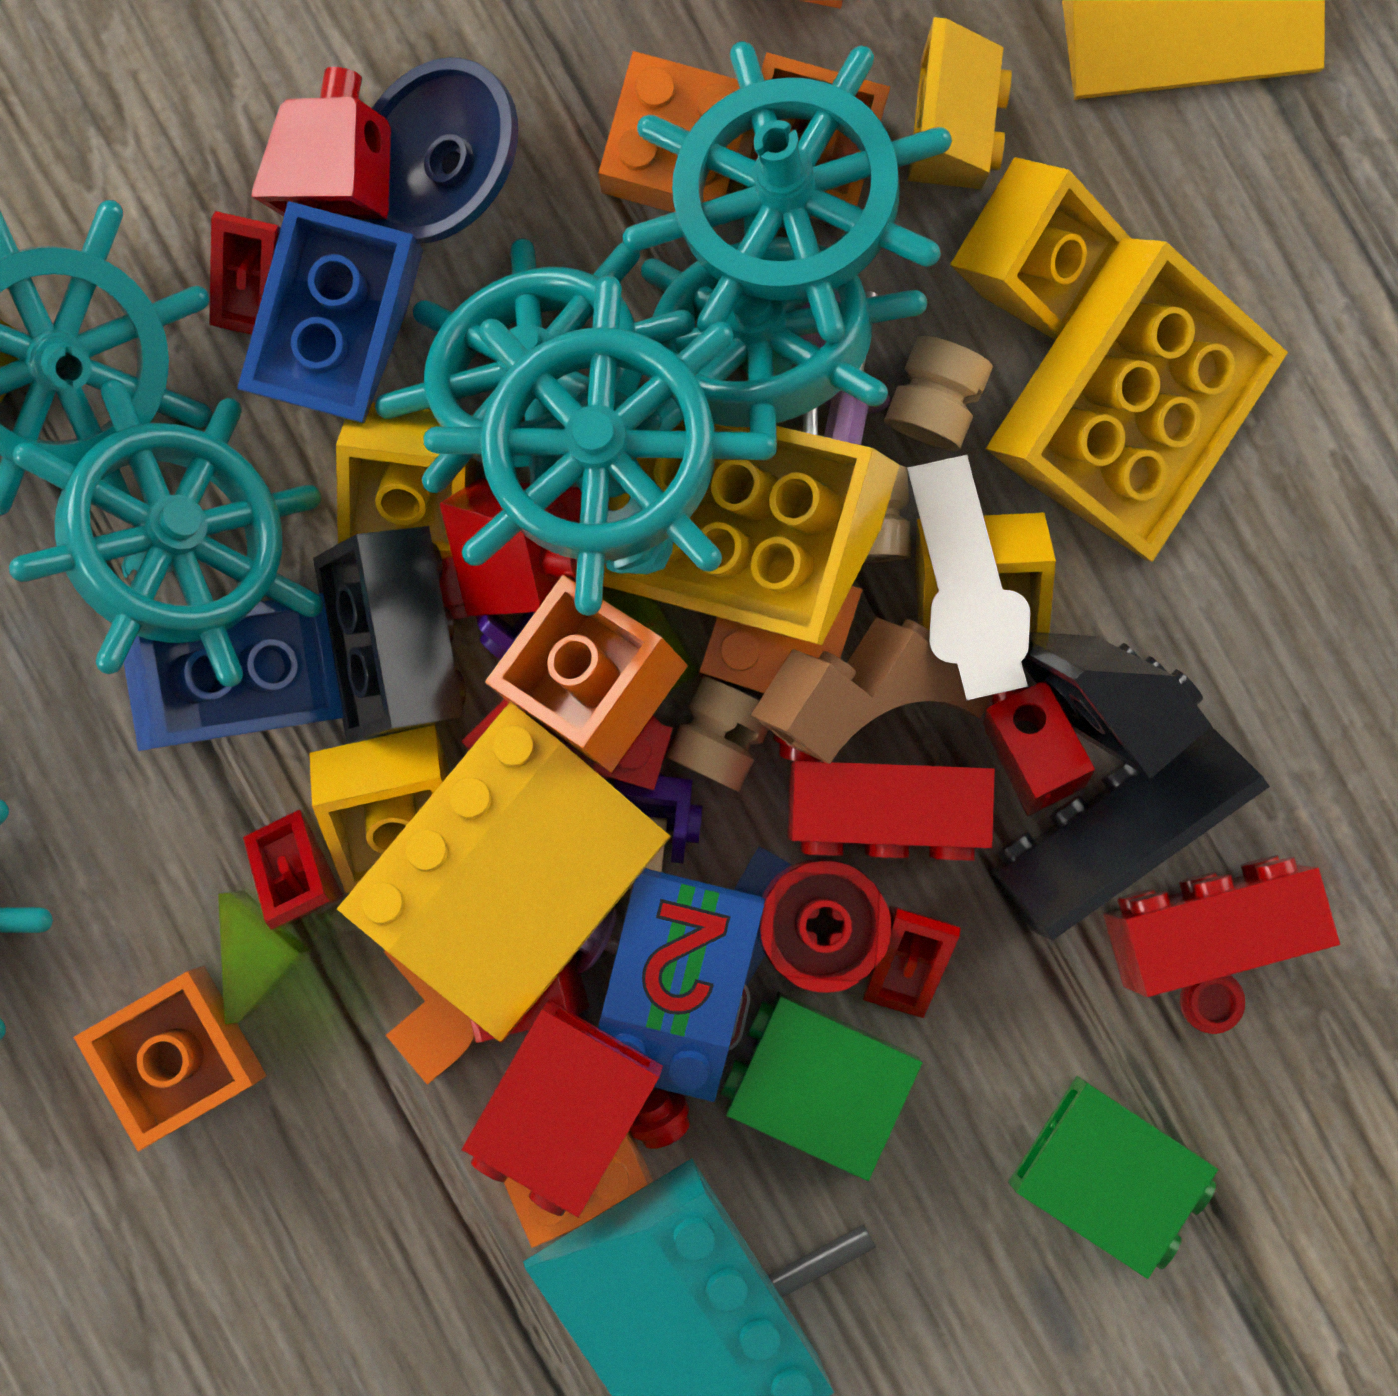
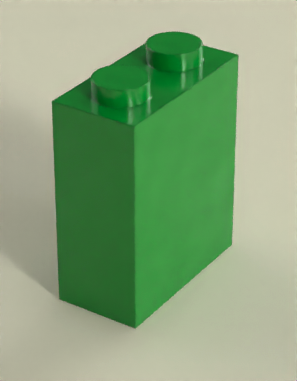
(820, 1084)
(1114, 1178)

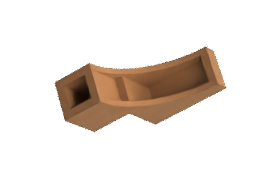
(827, 701)

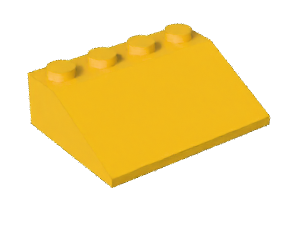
(1189, 43)
(1138, 396)
(785, 533)
(504, 872)

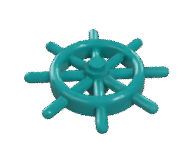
(787, 188)
(518, 299)
(769, 343)
(59, 358)
(599, 444)
(167, 533)

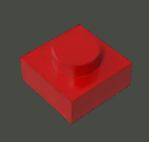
(643, 758)

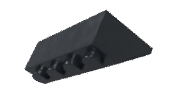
(1122, 833)

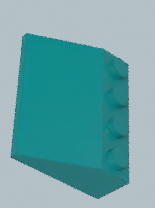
(675, 1299)

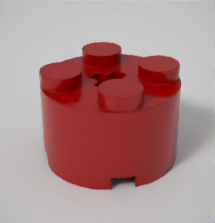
(847, 952)

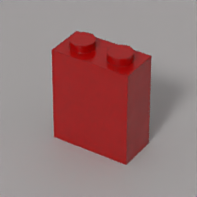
(561, 1110)

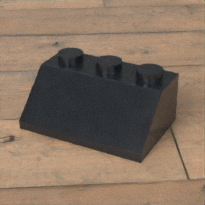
(390, 633)
(1118, 698)

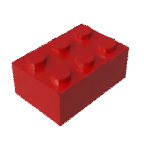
(890, 808)
(1220, 925)

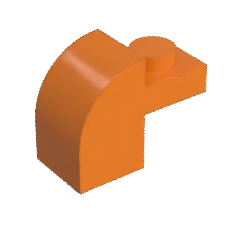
(433, 1032)

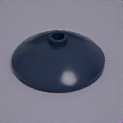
(447, 147)

